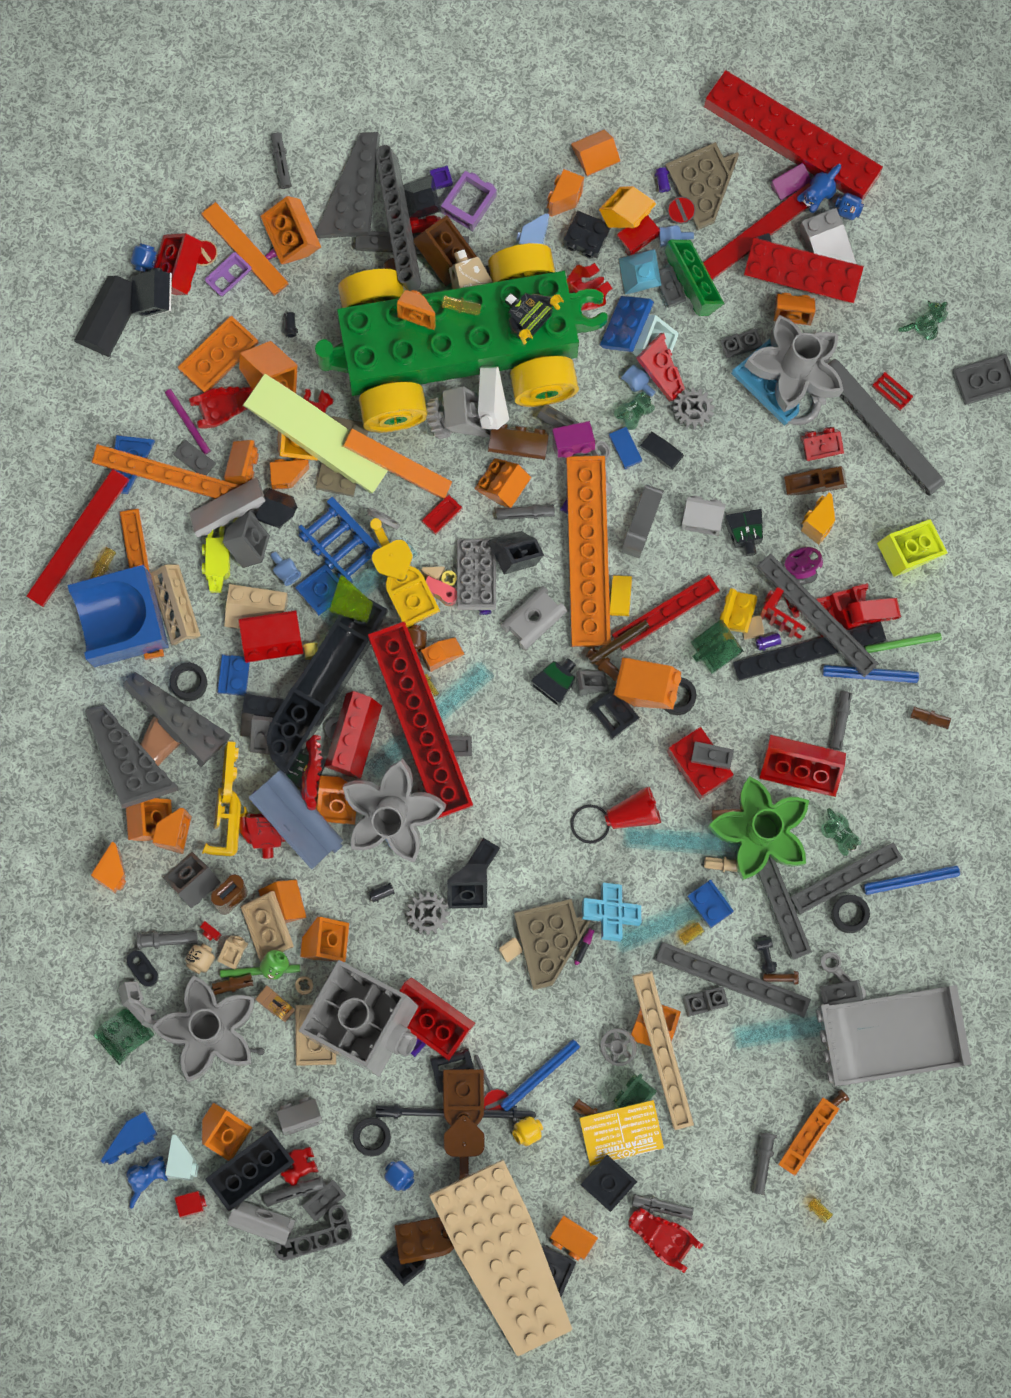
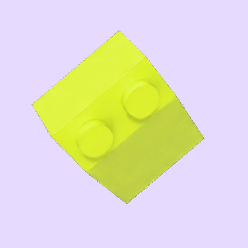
(911, 547)

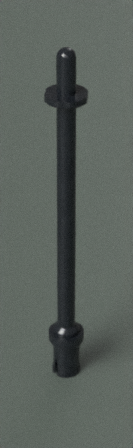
(397, 1111)

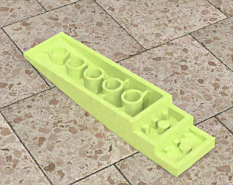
(312, 431)

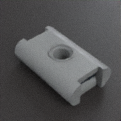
(529, 631)
(261, 1222)

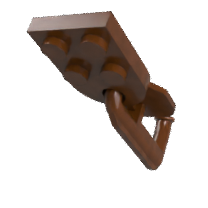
(463, 1096)
(422, 1240)

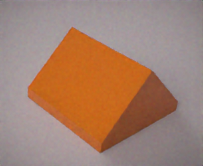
(596, 152)
(289, 899)

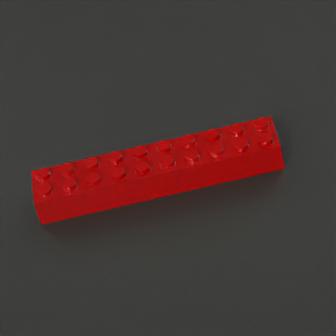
(791, 134)
(420, 717)

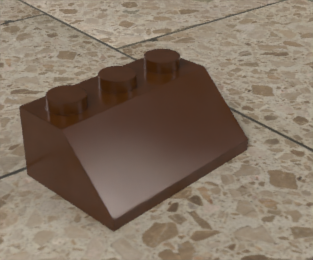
(439, 245)
(519, 441)

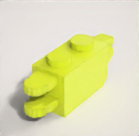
(216, 561)

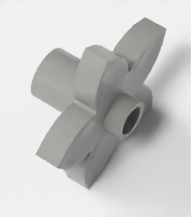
(797, 363)
(391, 811)
(208, 1029)

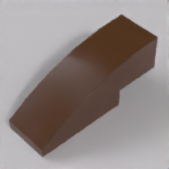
(816, 481)

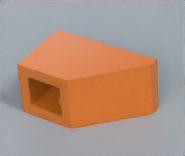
(287, 473)

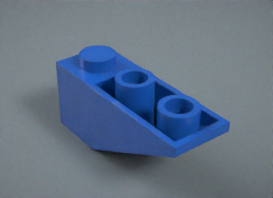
(134, 1132)

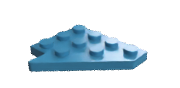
(763, 390)

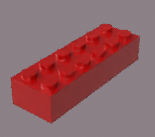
(804, 270)

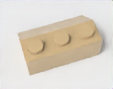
(252, 602)

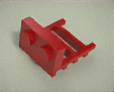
(771, 613)

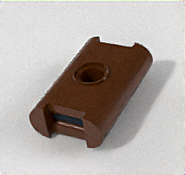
(229, 894)

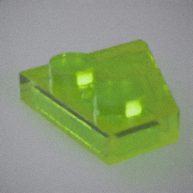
(350, 601)

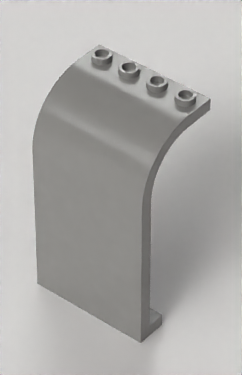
(913, 1036)

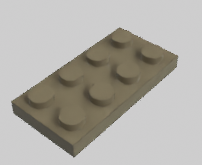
(335, 482)

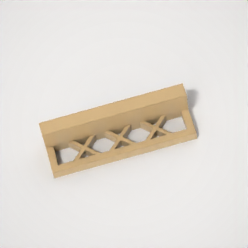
(177, 601)

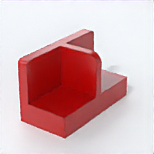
(640, 236)

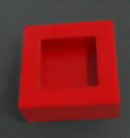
(210, 932)

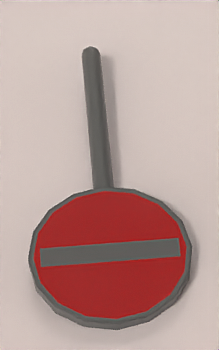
(680, 211)
(494, 1096)

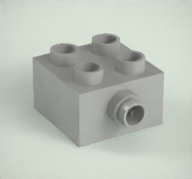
(361, 1019)

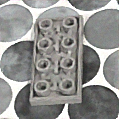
(227, 507)
(475, 575)

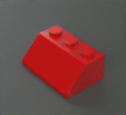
(179, 256)
(270, 636)

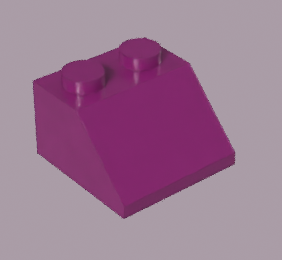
(573, 439)

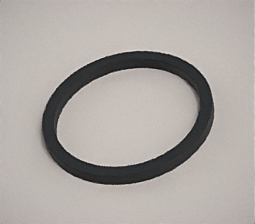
(572, 824)

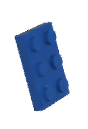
(626, 323)

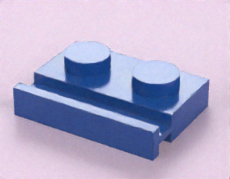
(233, 675)
(710, 904)

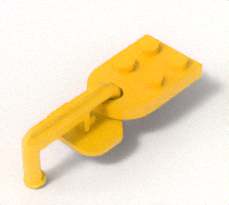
(410, 594)
(227, 795)

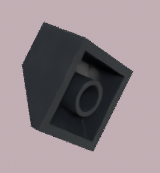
(257, 706)

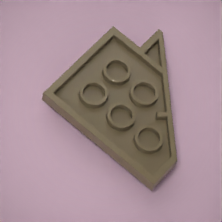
(704, 180)
(549, 939)

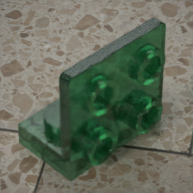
(122, 1035)
(637, 1092)

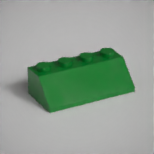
(693, 277)

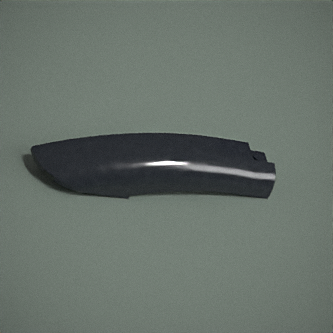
(320, 686)

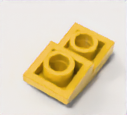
(621, 595)

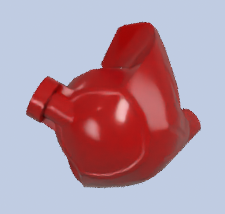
(575, 283)

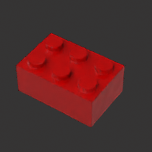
(701, 777)

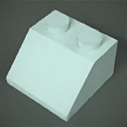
(651, 330)
(180, 1161)

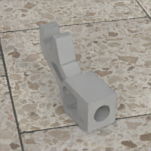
(134, 1004)

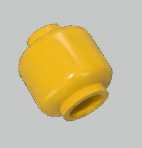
(527, 1131)

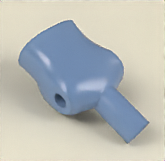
(673, 232)
(638, 380)
(285, 569)

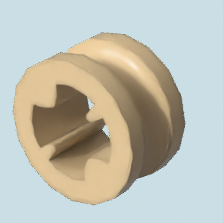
(298, 987)

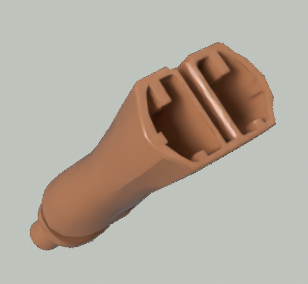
(158, 742)

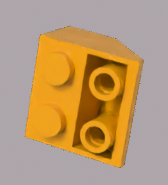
(626, 208)
(819, 522)

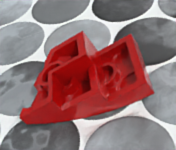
(838, 604)

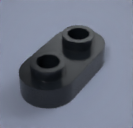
(142, 969)

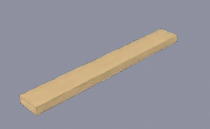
(663, 1050)

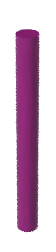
(187, 421)

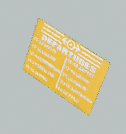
(622, 1132)

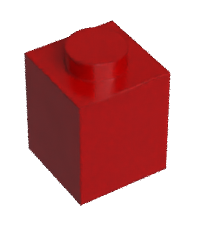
(190, 1204)

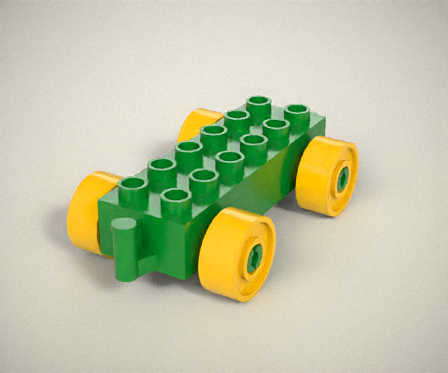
(394, 357)

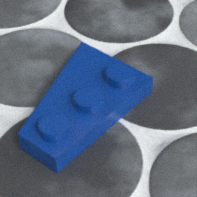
(135, 446)

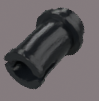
(290, 325)
(381, 892)

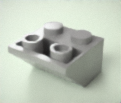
(703, 515)

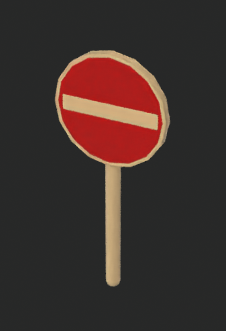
(208, 254)

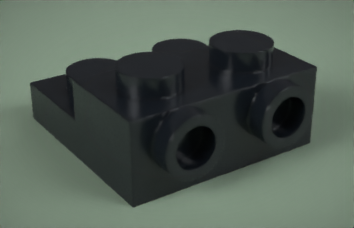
(586, 235)

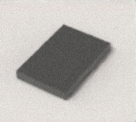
(984, 379)

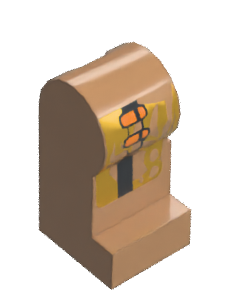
(275, 1004)

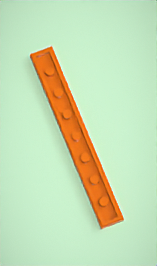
(161, 472)
(136, 550)

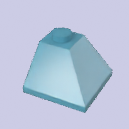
(640, 272)

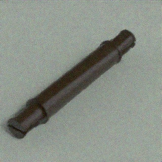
(618, 642)

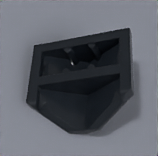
(277, 508)
(403, 1272)

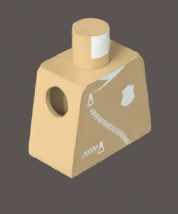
(468, 272)

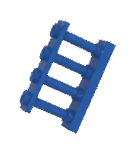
(347, 523)

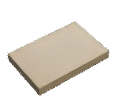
(267, 925)
(307, 1051)

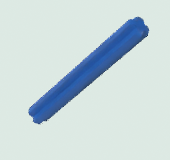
(875, 674)
(911, 880)
(540, 1075)

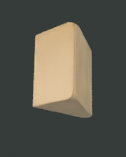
(434, 572)
(755, 629)
(510, 950)

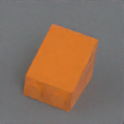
(271, 361)
(647, 684)

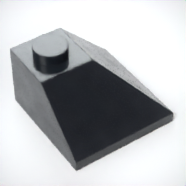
(422, 198)
(468, 887)

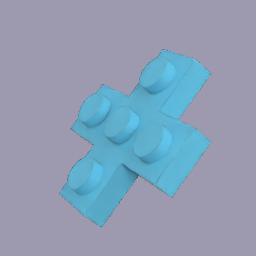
(611, 912)

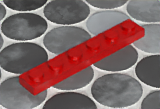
(671, 609)

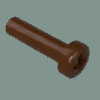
(782, 977)
(840, 1098)

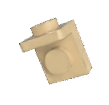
(232, 951)

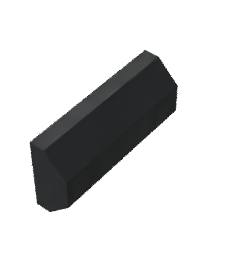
(107, 316)

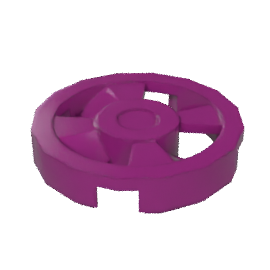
(801, 566)

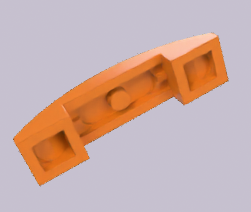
(808, 1136)

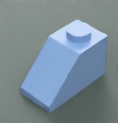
(534, 231)

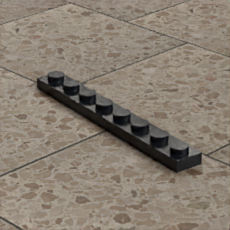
(803, 653)

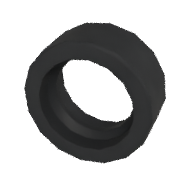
(188, 667)
(692, 699)
(850, 899)
(367, 1122)

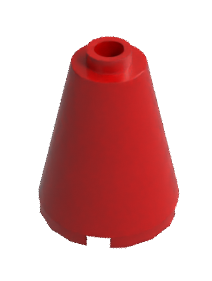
(634, 811)

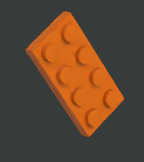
(217, 354)

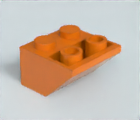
(566, 193)
(241, 462)
(503, 482)

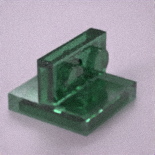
(716, 647)

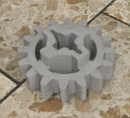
(693, 399)
(435, 418)
(434, 919)

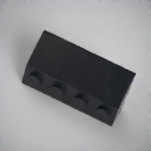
(249, 1170)

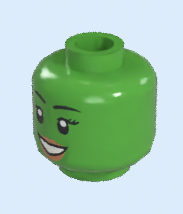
(274, 964)

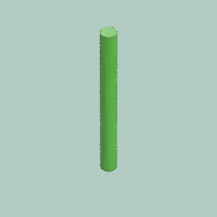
(903, 642)
(253, 971)

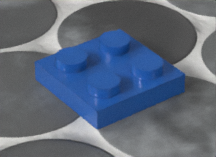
(319, 589)

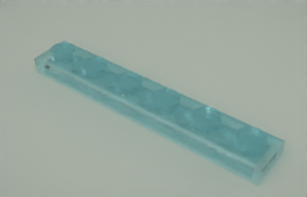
(679, 842)

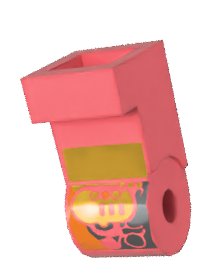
(442, 591)

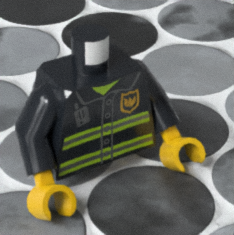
(530, 313)

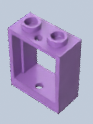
(460, 216)

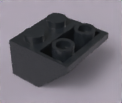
(516, 551)

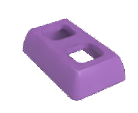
(223, 271)

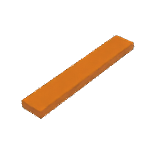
(244, 248)
(397, 464)

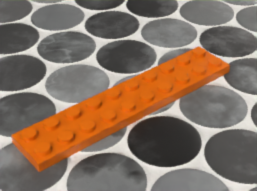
(588, 551)

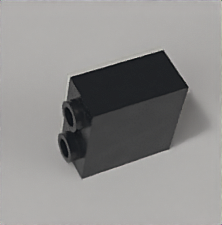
(151, 293)

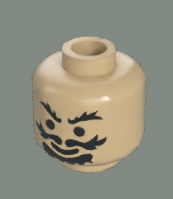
(199, 958)

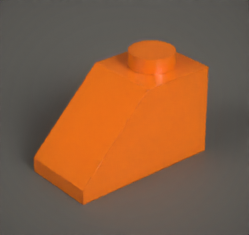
(441, 653)

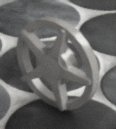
(383, 518)
(618, 1047)

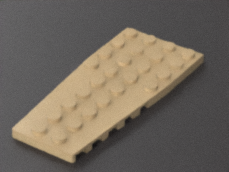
(503, 1255)

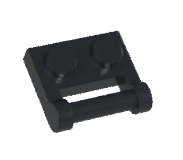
(619, 709)
(435, 1062)

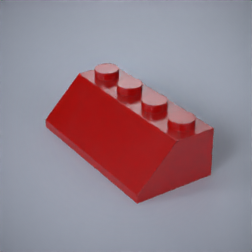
(353, 734)
(803, 765)
(436, 1020)

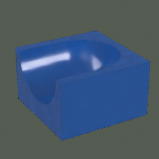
(119, 616)

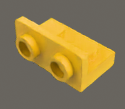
(738, 610)

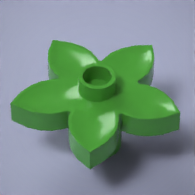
(762, 829)

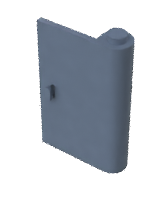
(302, 828)

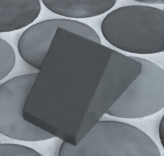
(591, 682)

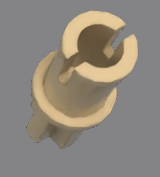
(720, 864)

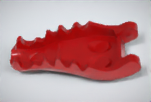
(220, 405)
(311, 771)
(665, 1238)

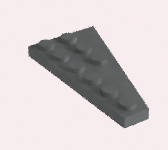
(353, 198)
(181, 722)
(129, 766)

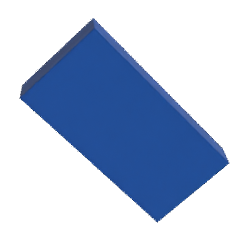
(625, 447)

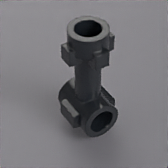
(764, 943)

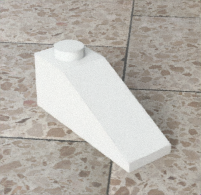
(491, 402)

